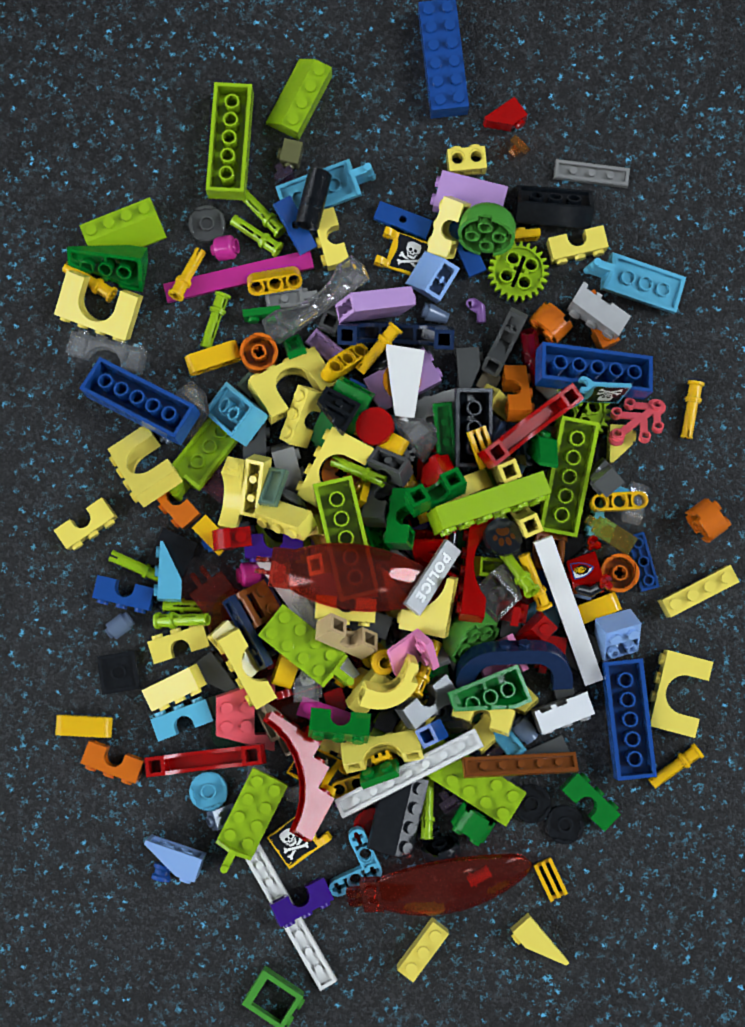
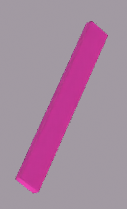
(238, 275)

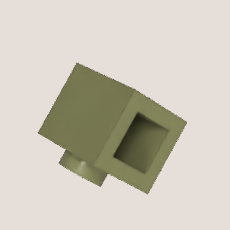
(291, 153)

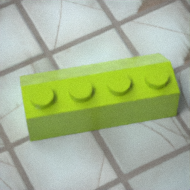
(300, 97)
(130, 225)

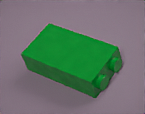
(352, 391)

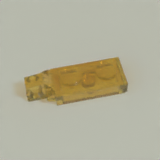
(611, 534)

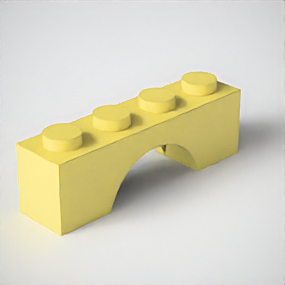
(698, 591)
(234, 646)
(482, 727)
(403, 743)

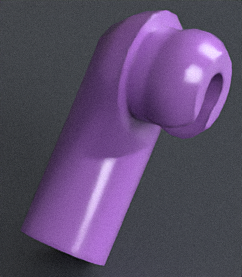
(478, 308)

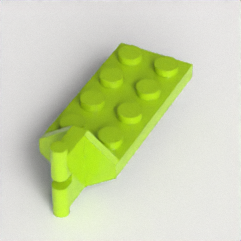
(201, 457)
(297, 643)
(250, 816)

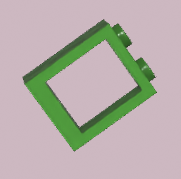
(269, 974)

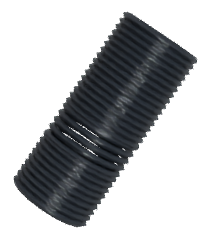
(313, 199)

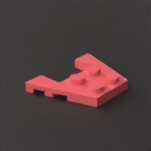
(237, 719)

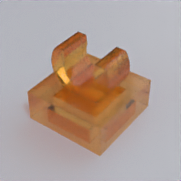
(518, 146)

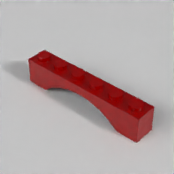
(530, 426)
(472, 600)
(205, 760)

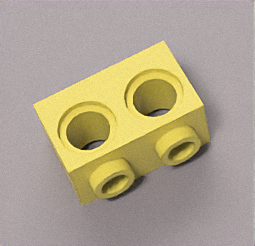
(467, 166)

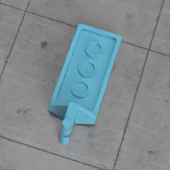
(343, 185)
(638, 281)

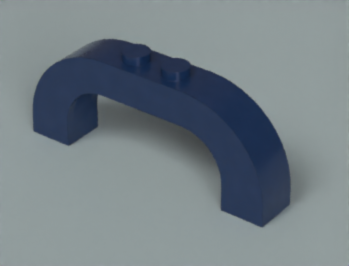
(413, 333)
(511, 653)

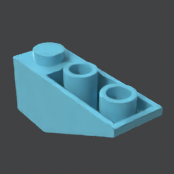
(169, 581)

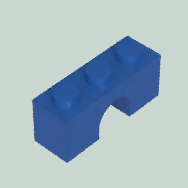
(107, 591)

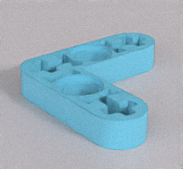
(365, 864)

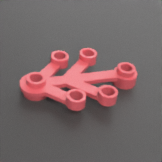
(653, 408)

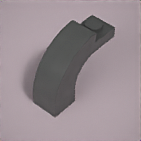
(504, 342)

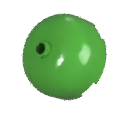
(487, 229)
(468, 634)

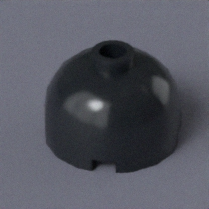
(441, 847)

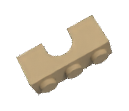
(333, 632)

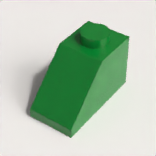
(544, 449)

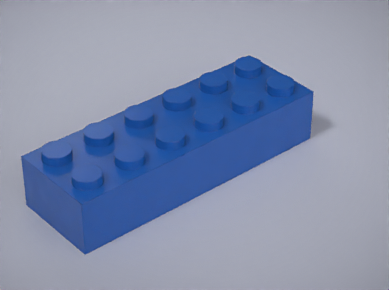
(443, 58)
(564, 364)
(140, 401)
(628, 719)

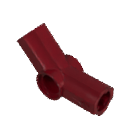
(530, 343)

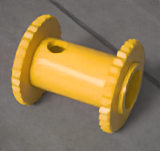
(379, 661)

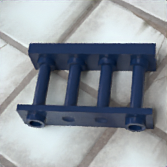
(235, 609)

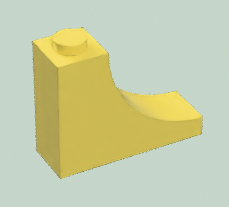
(233, 482)
(436, 616)

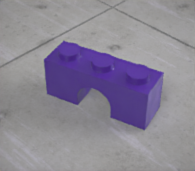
(261, 549)
(317, 897)

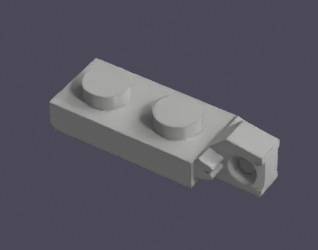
(289, 298)

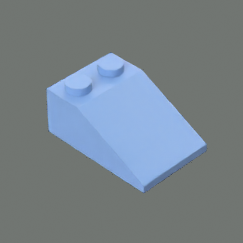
(178, 858)

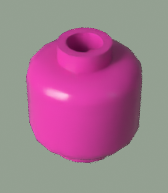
(225, 248)
(246, 576)

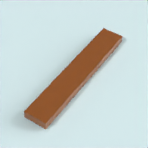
(519, 765)

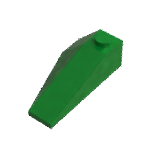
(116, 263)
(493, 692)

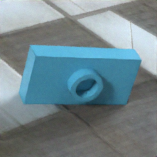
(510, 745)

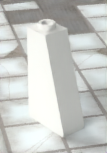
(404, 377)

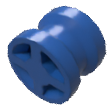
(161, 872)

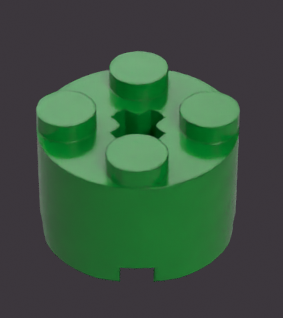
(472, 823)

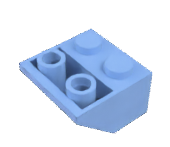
(432, 276)
(617, 634)

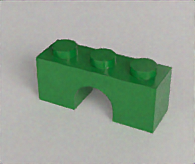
(422, 499)
(398, 535)
(355, 731)
(603, 812)

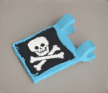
(602, 391)

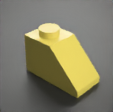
(615, 452)

